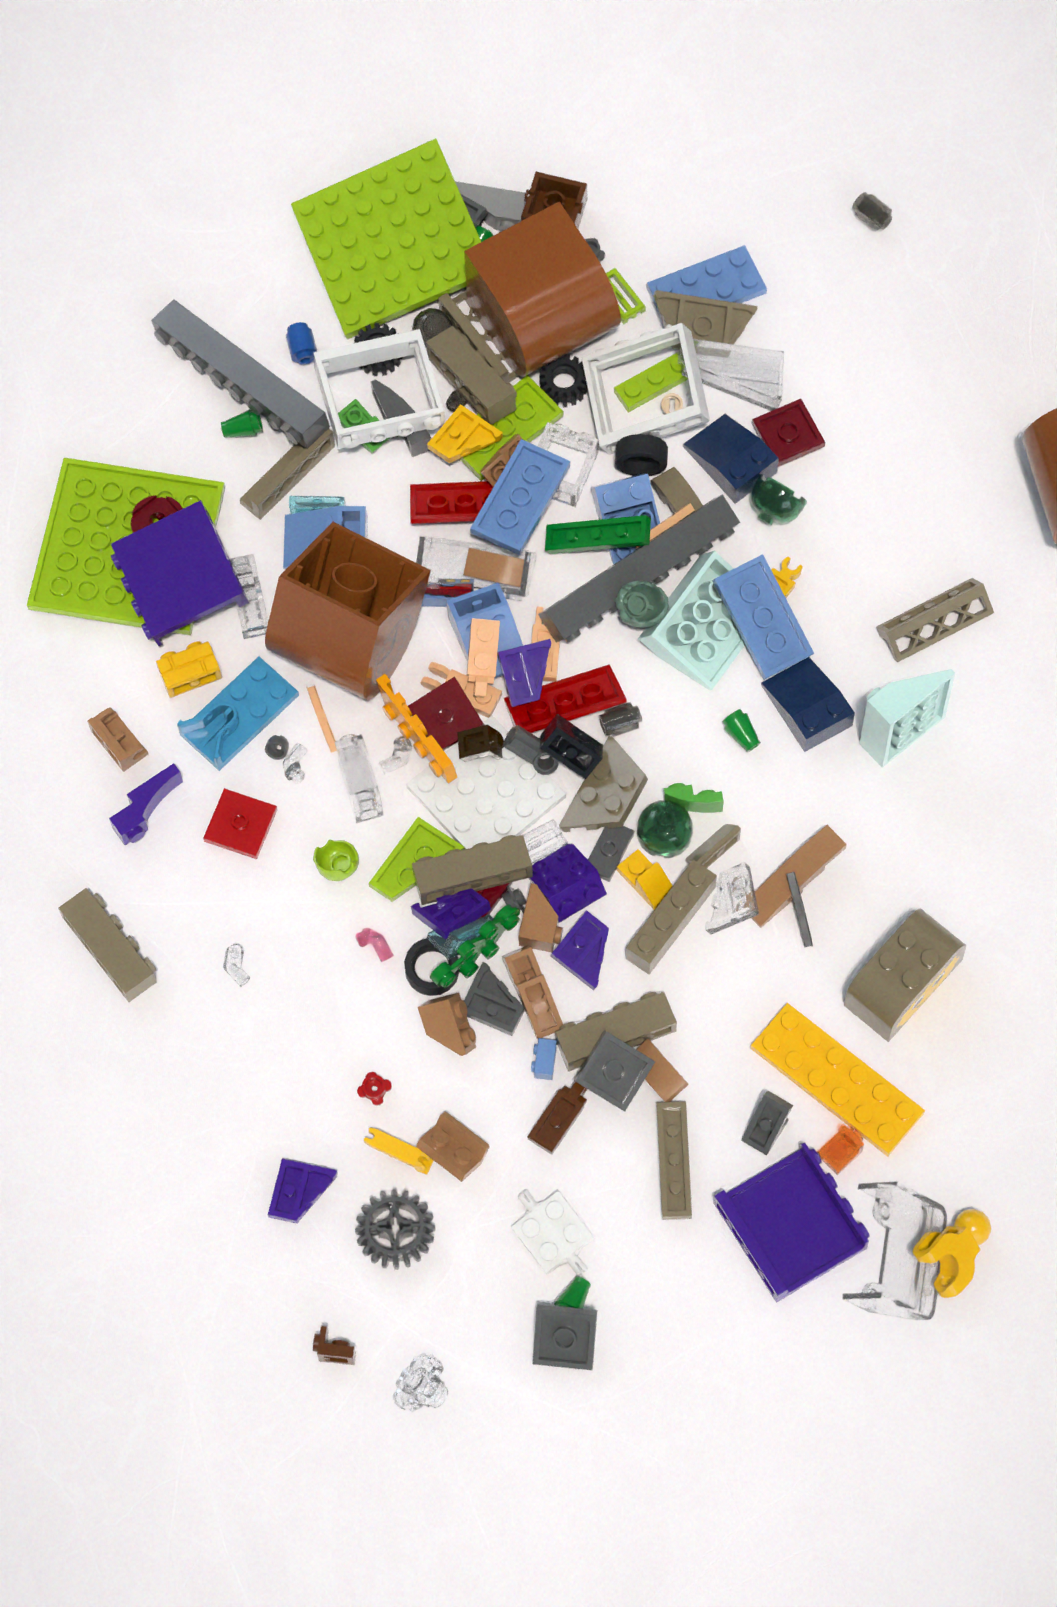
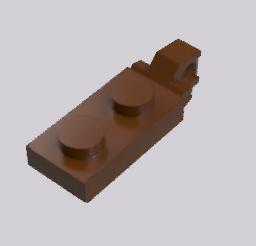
(558, 1118)

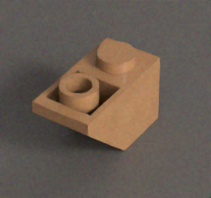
(448, 1024)

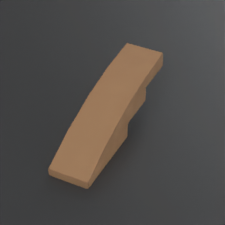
(807, 865)

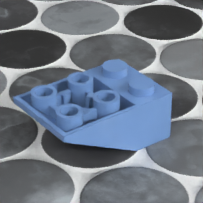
(625, 499)
(306, 526)
(486, 604)

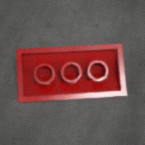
(447, 501)
(570, 699)

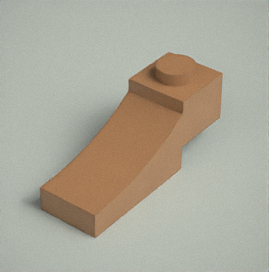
(533, 991)

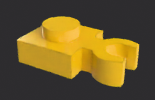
(786, 576)

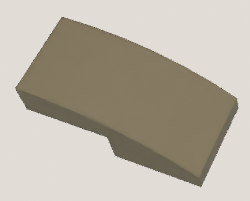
(675, 490)

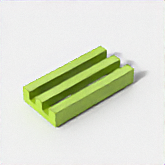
(630, 312)

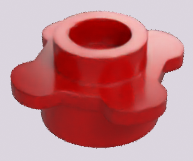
(370, 1081)

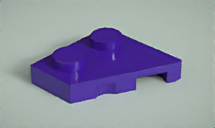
(583, 949)

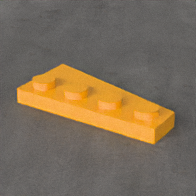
(412, 727)

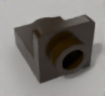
(480, 743)

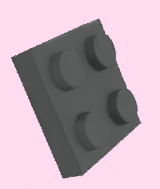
(614, 1071)
(564, 1337)

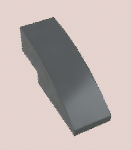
(392, 406)

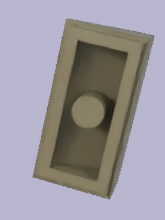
(715, 845)

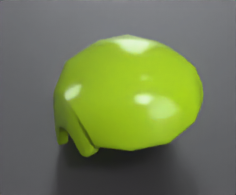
(336, 860)

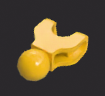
(955, 1250)

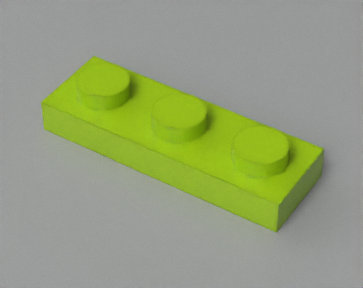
(650, 383)

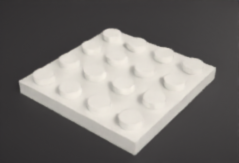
(487, 796)

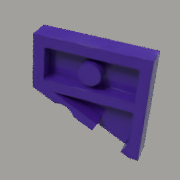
(524, 671)
(452, 911)
(298, 1189)

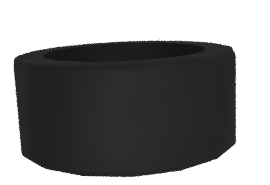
(641, 455)
(415, 982)

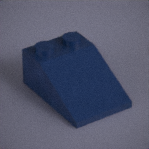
(732, 456)
(809, 703)

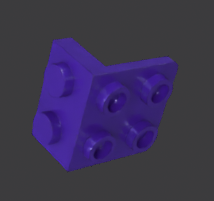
(567, 881)

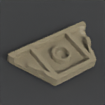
(704, 317)
(607, 792)

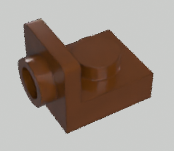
(337, 1352)

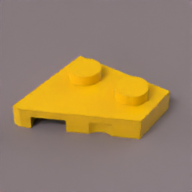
(463, 435)

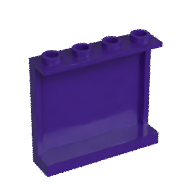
(177, 571)
(792, 1222)

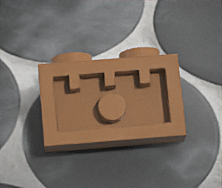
(453, 1147)

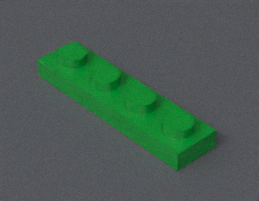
(598, 534)

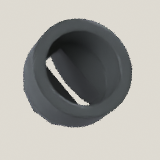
(272, 744)

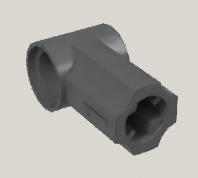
(528, 747)

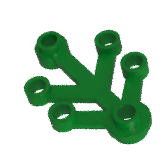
(470, 950)

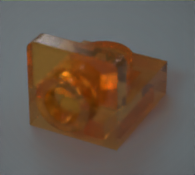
(842, 1149)

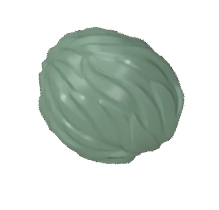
(641, 604)

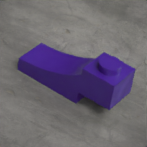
(131, 821)

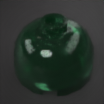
(775, 501)
(664, 829)

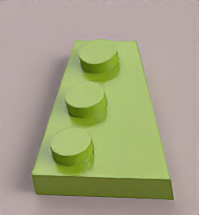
(420, 841)

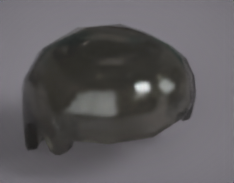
(431, 323)

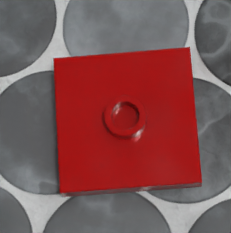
(240, 823)

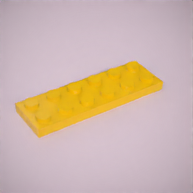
(837, 1079)

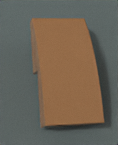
(496, 465)
(494, 567)
(663, 1075)

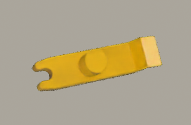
(399, 1150)

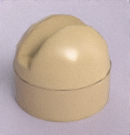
(665, 404)

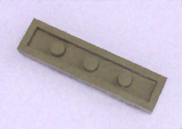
(674, 1160)

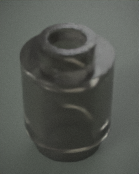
(872, 211)
(620, 719)

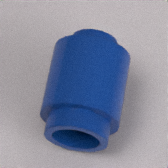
(301, 343)

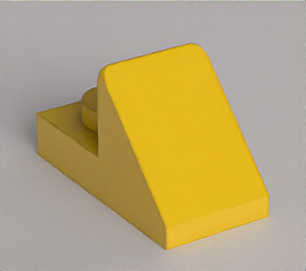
(646, 878)

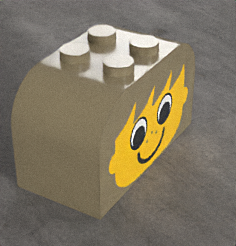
(904, 974)

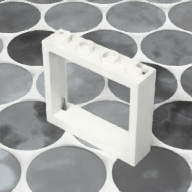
(631, 349)
(372, 352)

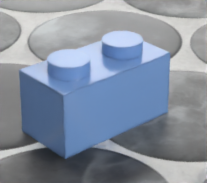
(545, 1059)

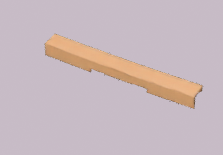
(673, 519)
(322, 718)

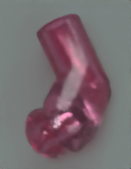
(376, 940)

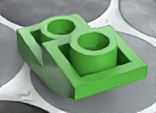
(354, 415)
(704, 802)

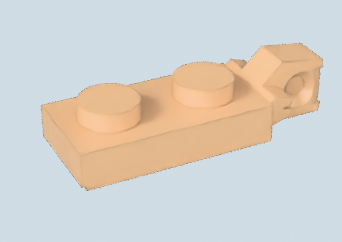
(482, 654)

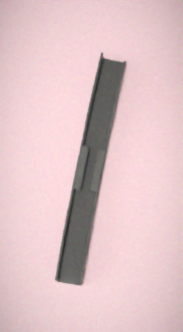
(804, 927)

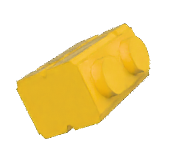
(188, 668)

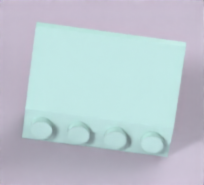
(697, 629)
(904, 713)

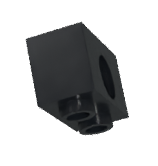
(571, 746)

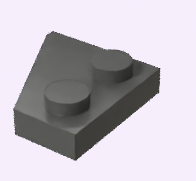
(492, 1003)

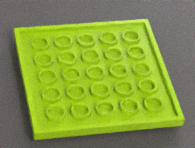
(389, 237)
(86, 516)

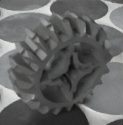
(382, 1229)

